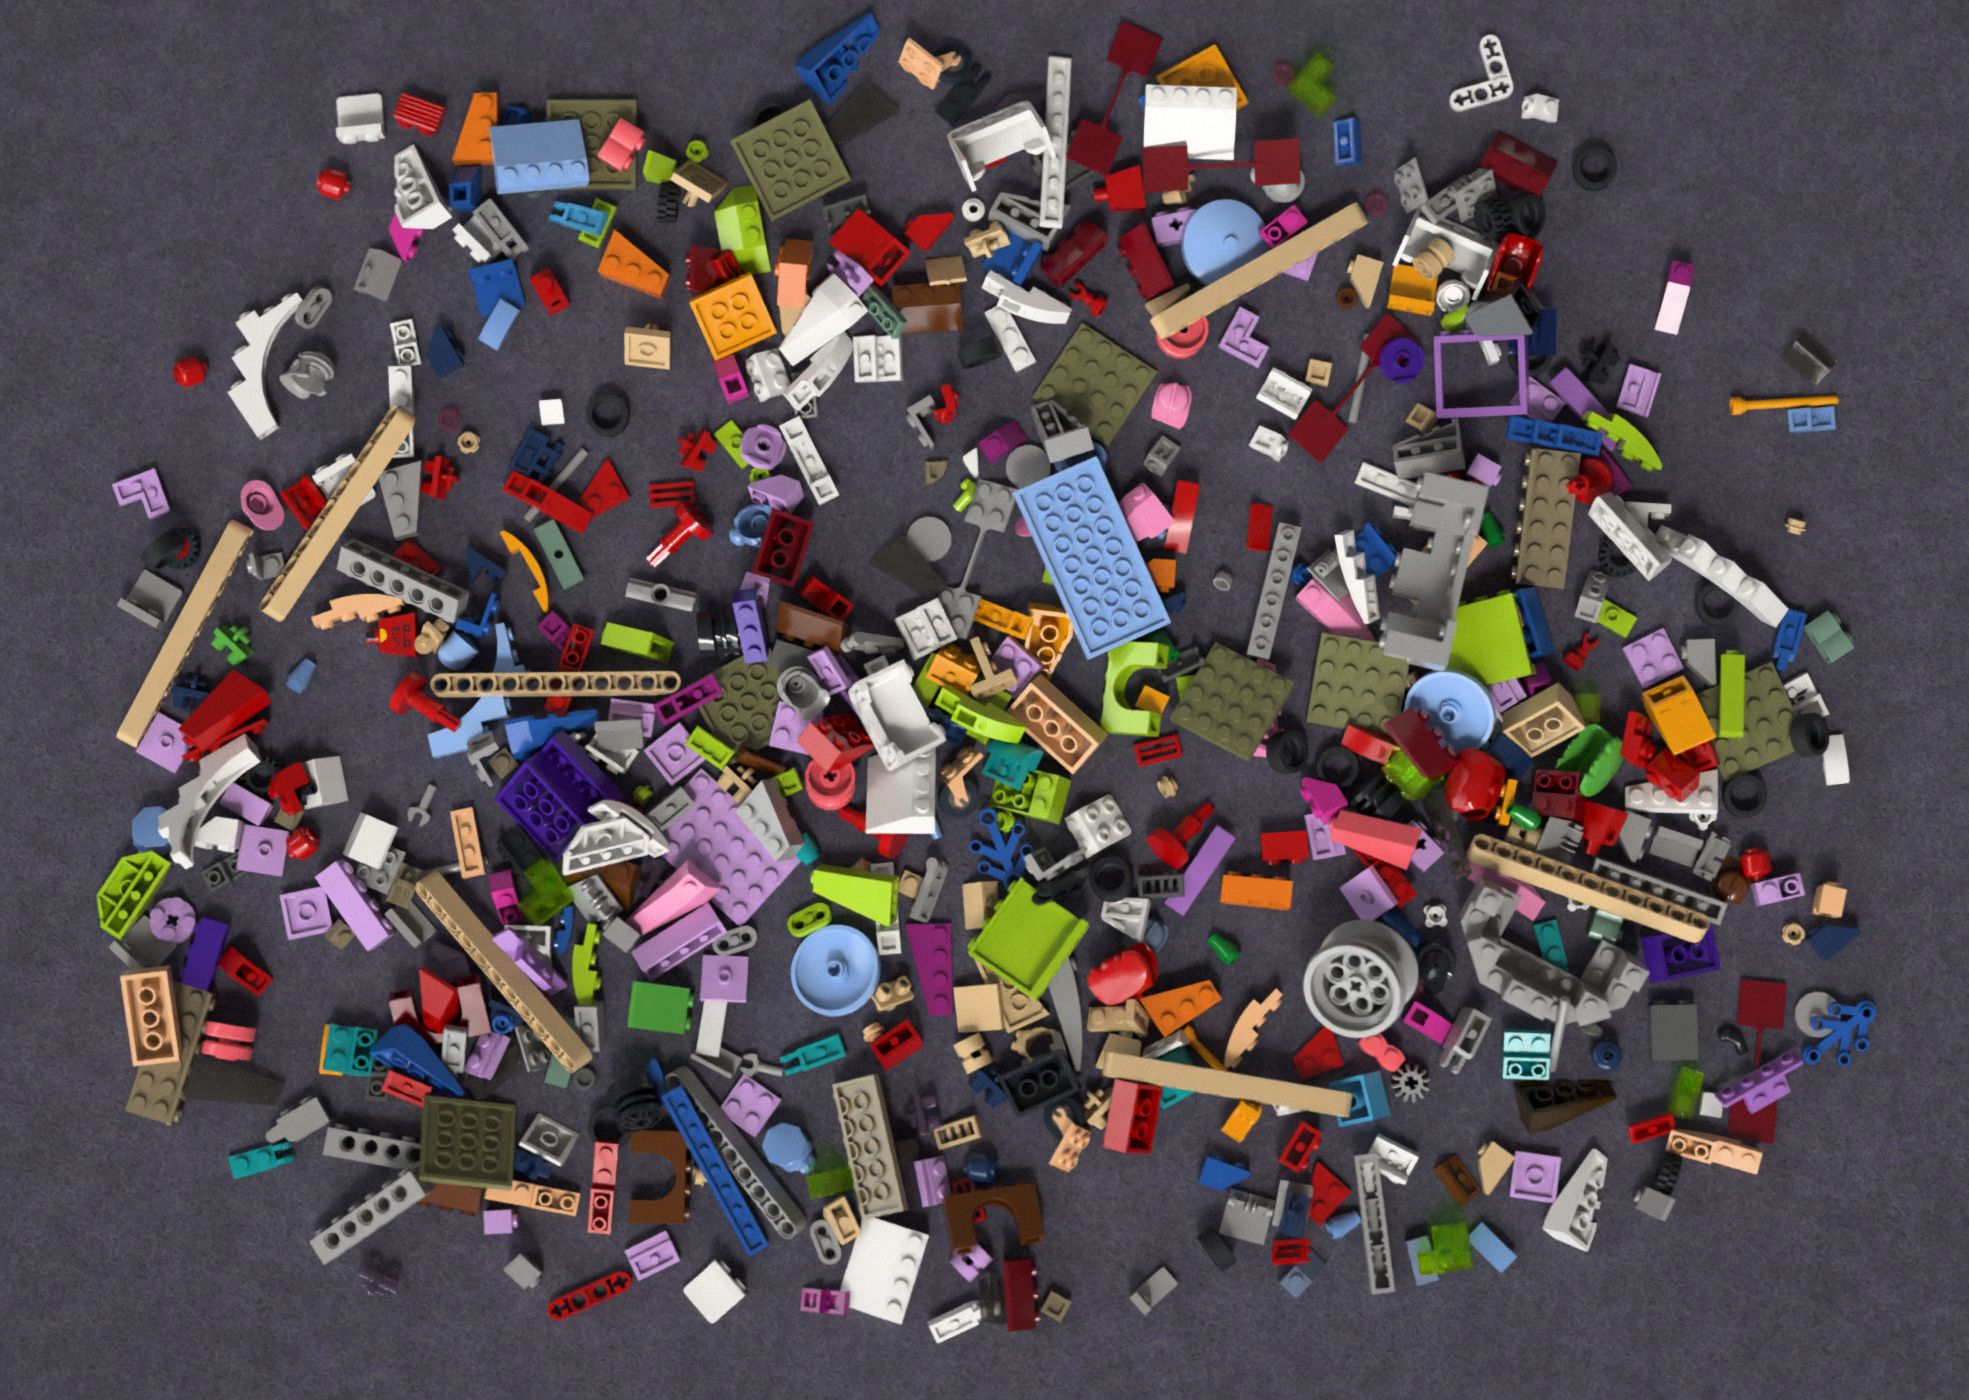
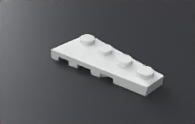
(1653, 799)

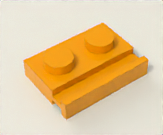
(1507, 795)

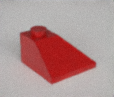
(438, 1001)

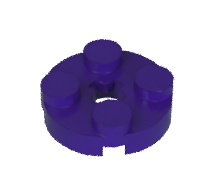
(1410, 369)

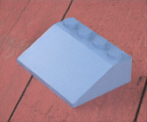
(539, 156)

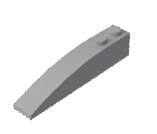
(1067, 1005)
(1374, 1224)

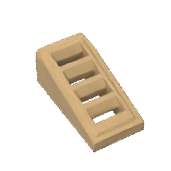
(1167, 300)
(977, 1127)

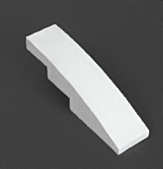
(1359, 583)

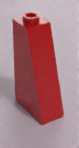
(223, 710)

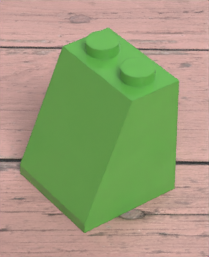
(660, 1008)

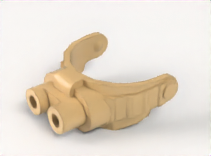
(1026, 1038)

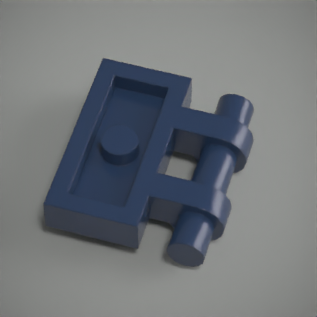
(531, 451)
(954, 732)

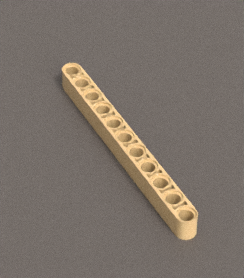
(1259, 271)
(337, 512)
(184, 632)
(546, 678)
(1588, 888)
(503, 971)
(1227, 1084)

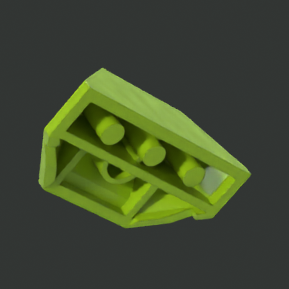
(742, 230)
(130, 891)

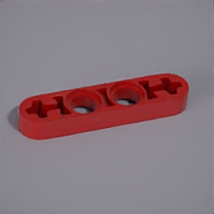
(591, 1298)

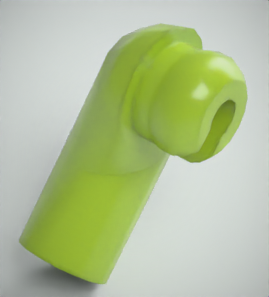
(967, 496)

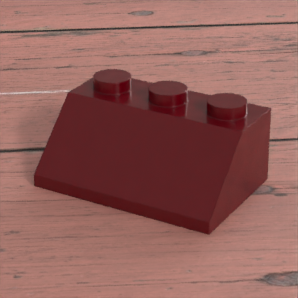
(1518, 165)
(1073, 254)
(1145, 263)
(783, 548)
(1423, 742)
(1020, 1294)

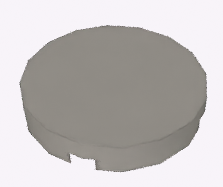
(1027, 466)
(930, 538)
(1814, 1005)

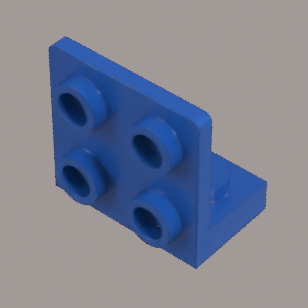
(1014, 260)
(496, 283)
(1378, 555)
(470, 626)

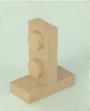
(994, 680)
(1123, 1018)

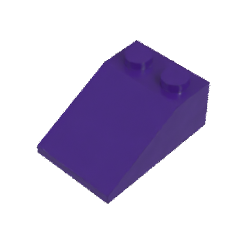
(1676, 958)

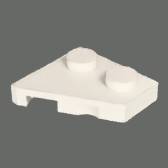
(1128, 916)

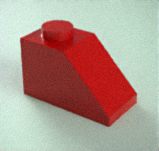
(927, 229)
(245, 971)

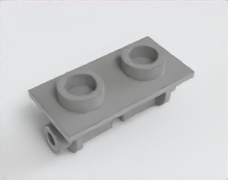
(1715, 848)

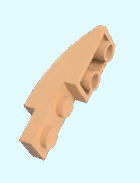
(366, 605)
(1243, 1035)
(1714, 1148)
(536, 1197)

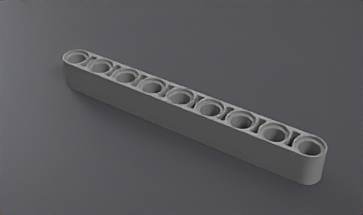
(743, 1160)

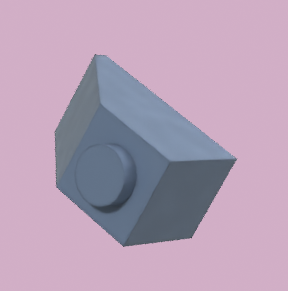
(1302, 1275)

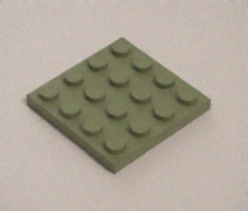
(597, 122)
(790, 160)
(1096, 383)
(1356, 684)
(1232, 701)
(747, 707)
(1766, 723)
(467, 1143)

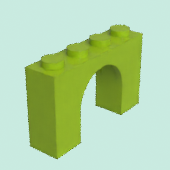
(1122, 663)
(927, 690)

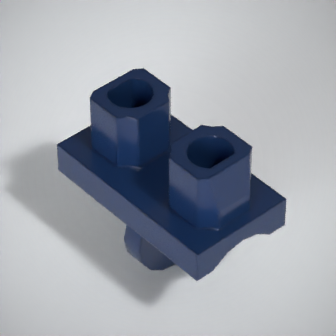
(182, 695)
(501, 1004)
(982, 1079)
(531, 1164)
(1294, 1214)

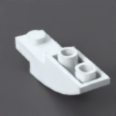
(1030, 305)
(821, 373)
(402, 394)

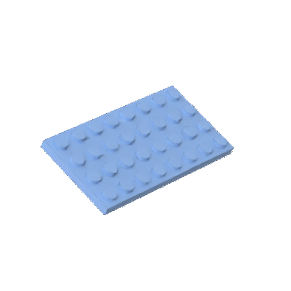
(1091, 557)

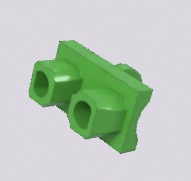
(235, 640)

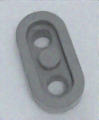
(313, 307)
(735, 941)
(826, 1241)

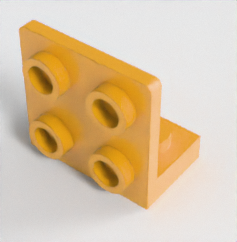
(1411, 291)
(954, 668)

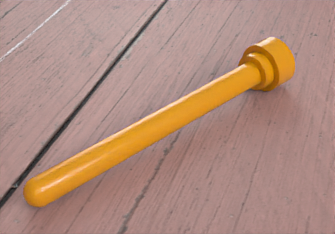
(1740, 405)
(1205, 1054)

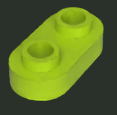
(808, 918)

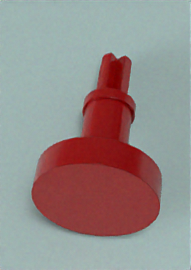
(1593, 479)
(691, 523)
(410, 694)
(890, 843)
(1170, 845)

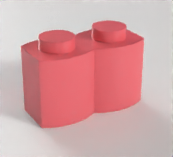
(622, 145)
(1386, 1055)

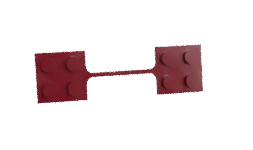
(1095, 144)
(1274, 164)
(1319, 428)
(1761, 1007)

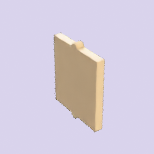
(945, 270)

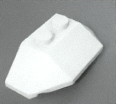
(605, 844)

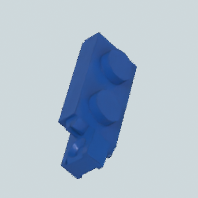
(1788, 638)

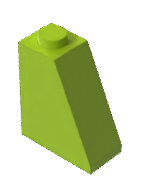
(637, 642)

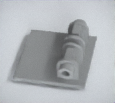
(1411, 186)
(1475, 190)
(1329, 574)
(1558, 838)
(381, 879)
(594, 899)
(533, 1049)
(1247, 1216)

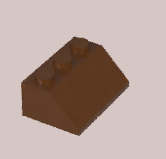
(929, 307)
(811, 628)
(619, 878)
(455, 1196)

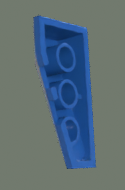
(831, 61)
(531, 735)
(410, 1052)

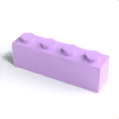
(355, 904)
(679, 941)

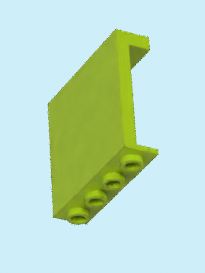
(1490, 640)
(1027, 940)

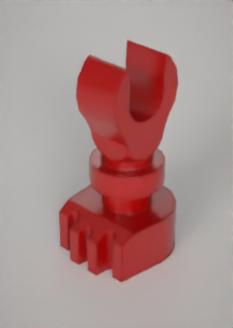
(1098, 304)
(1575, 660)

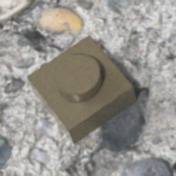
(503, 763)
(290, 822)
(339, 934)
(1055, 1306)

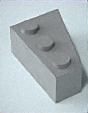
(1022, 218)
(1059, 432)
(1432, 453)
(403, 498)
(770, 821)

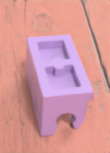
(851, 273)
(761, 583)
(246, 804)

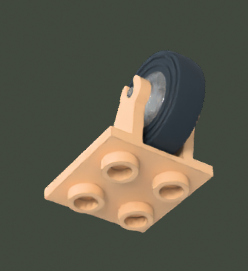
(948, 64)
(958, 795)
(1066, 1121)

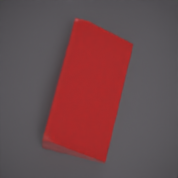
(1259, 527)
(1651, 1128)

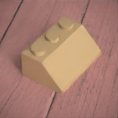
(1543, 720)

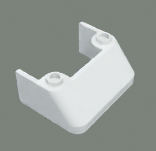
(997, 137)
(1471, 250)

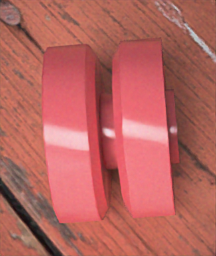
(1185, 344)
(830, 794)
(228, 1042)

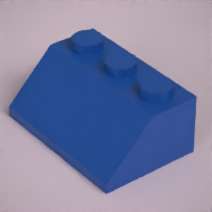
(1535, 628)

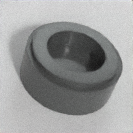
(1592, 1030)
(584, 1079)

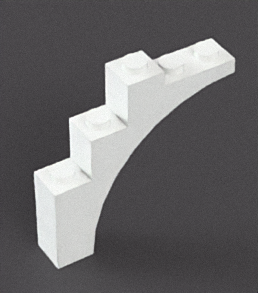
(251, 360)
(1724, 573)
(198, 796)

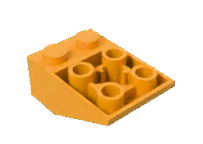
(1678, 715)

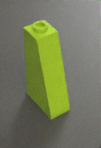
(1731, 695)
(859, 890)

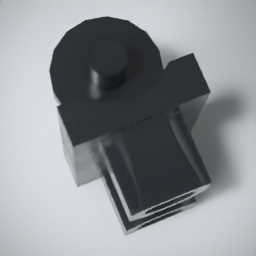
(1595, 361)

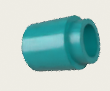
(809, 851)

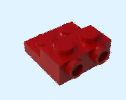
(1635, 745)

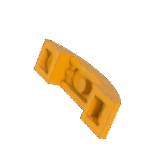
(542, 593)
(1003, 619)

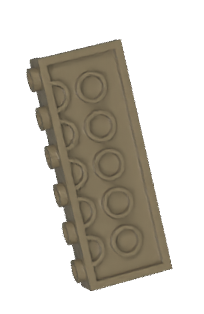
(1545, 518)
(160, 1085)
(870, 1146)

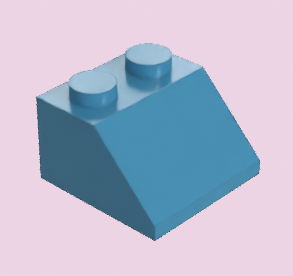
(1368, 1098)

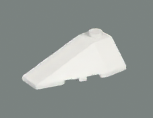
(1573, 1209)

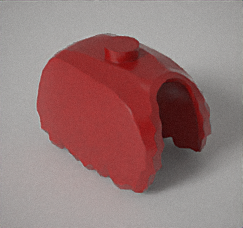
(1518, 257)
(1474, 784)
(1124, 975)

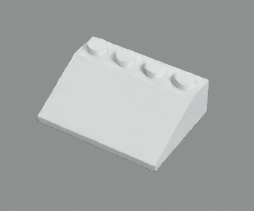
(1191, 117)
(1629, 535)
(901, 797)
(883, 1268)

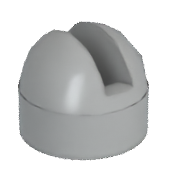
(1227, 578)

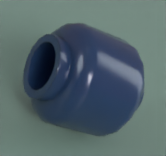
(1598, 1057)
(981, 1168)

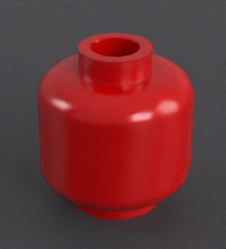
(333, 183)
(189, 371)
(302, 843)
(1756, 863)

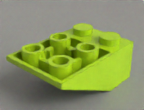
(1040, 796)

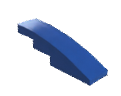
(1554, 435)

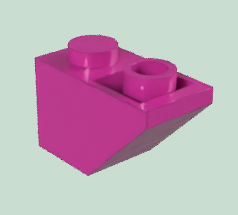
(1283, 227)
(405, 239)
(730, 379)
(1325, 799)
(505, 897)
(1427, 1022)

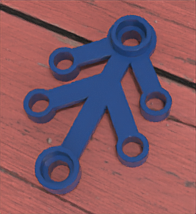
(1003, 853)
(1841, 1031)

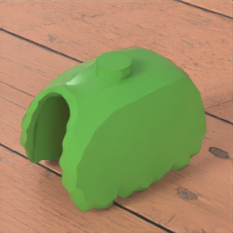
(1594, 756)

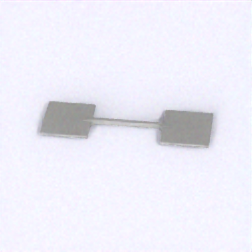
(989, 510)

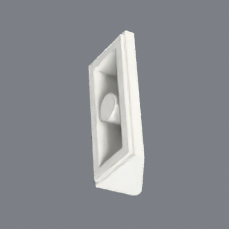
(1166, 1045)

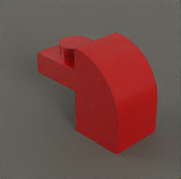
(825, 599)
(283, 786)

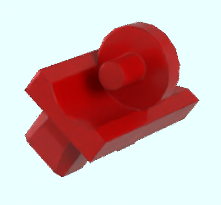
(691, 458)
(442, 477)

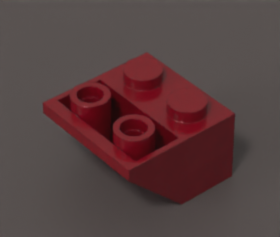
(702, 273)
(1558, 795)

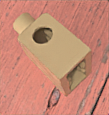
(1120, 1044)

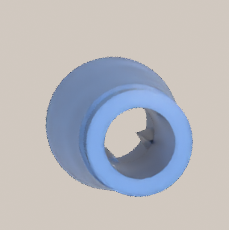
(300, 677)
(1342, 1224)

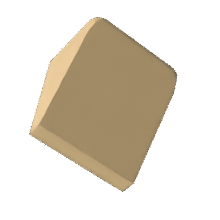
(1422, 418)

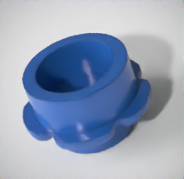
(1296, 574)
(498, 1027)

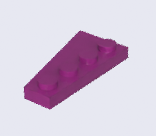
(934, 964)

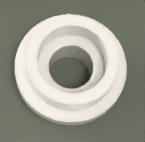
(973, 216)

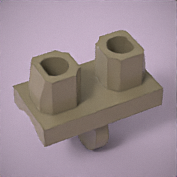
(404, 885)

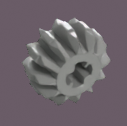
(1414, 1076)

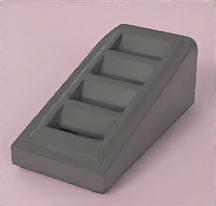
(1142, 886)

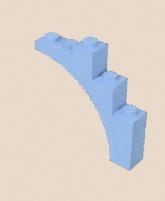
(487, 708)

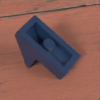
(478, 563)

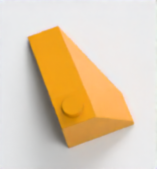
(1048, 635)

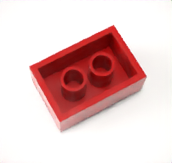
(1132, 1116)

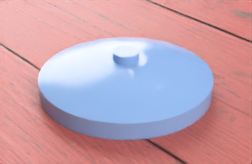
(1221, 239)
(1456, 705)
(835, 970)

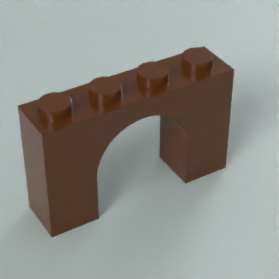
(1018, 1200)
(673, 1207)

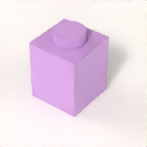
(1484, 471)
(500, 1221)

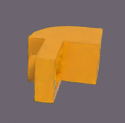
(1241, 1120)

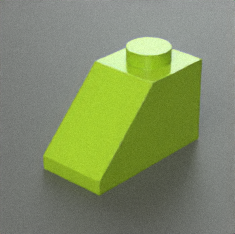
(659, 168)

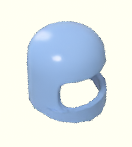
(457, 651)

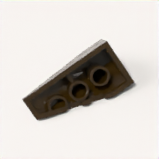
(1551, 1105)

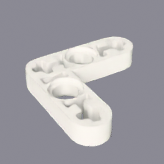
(1494, 79)

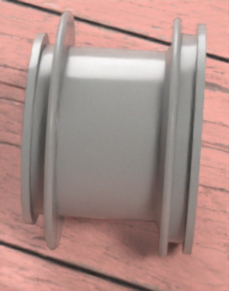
(1350, 998)

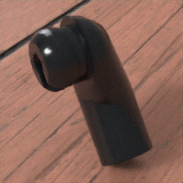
(305, 790)
(1734, 1037)

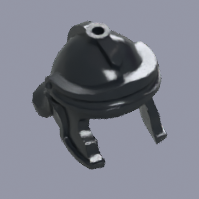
(1435, 977)

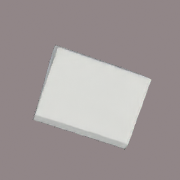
(330, 780)
(370, 841)
(549, 1139)

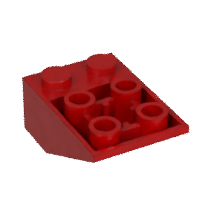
(870, 246)
(835, 741)

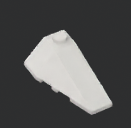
(417, 195)
(825, 317)

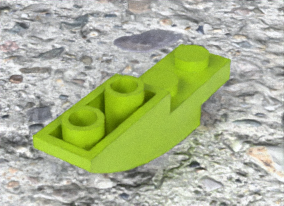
(1631, 441)
(982, 719)
(584, 980)

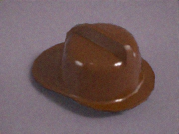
(1730, 882)

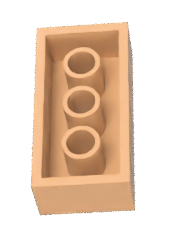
(1057, 724)
(150, 1037)

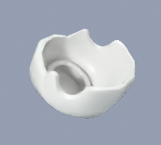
(1455, 291)

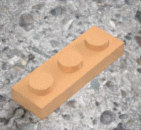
(467, 842)

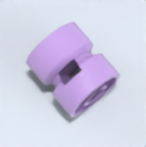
(980, 1259)

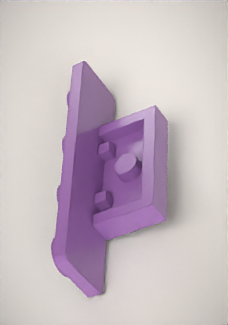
(530, 961)
(1761, 1085)

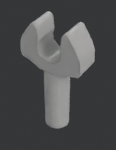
(423, 806)
(761, 1067)

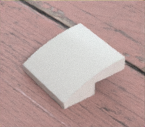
(877, 358)
(926, 629)
(1813, 701)

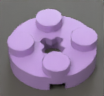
(754, 455)
(170, 933)

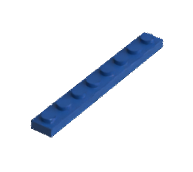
(714, 1170)

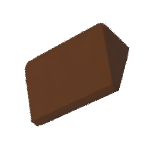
(760, 761)
(1457, 1180)

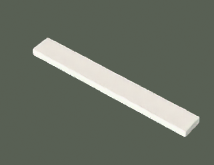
(1057, 127)

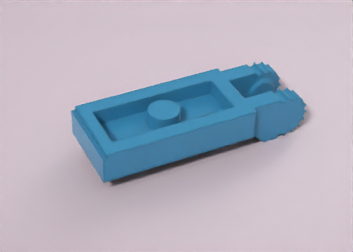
(580, 218)

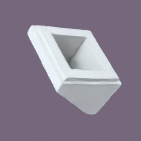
(552, 411)
(971, 462)
(1710, 1105)

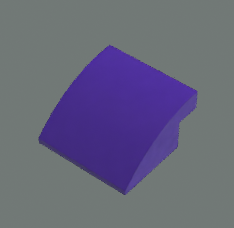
(553, 794)

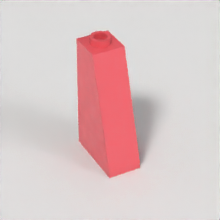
(1376, 837)

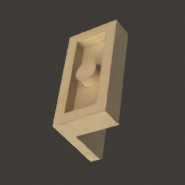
(979, 902)

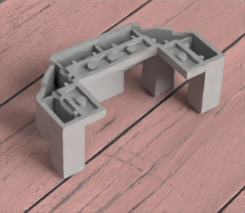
(1433, 579)
(1534, 982)

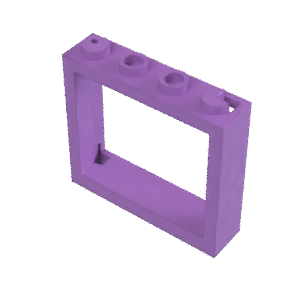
(1468, 336)

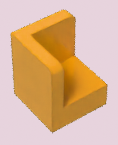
(1152, 700)

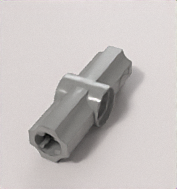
(675, 597)

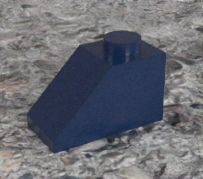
(1830, 939)

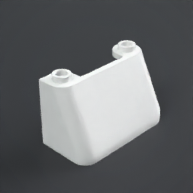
(894, 715)

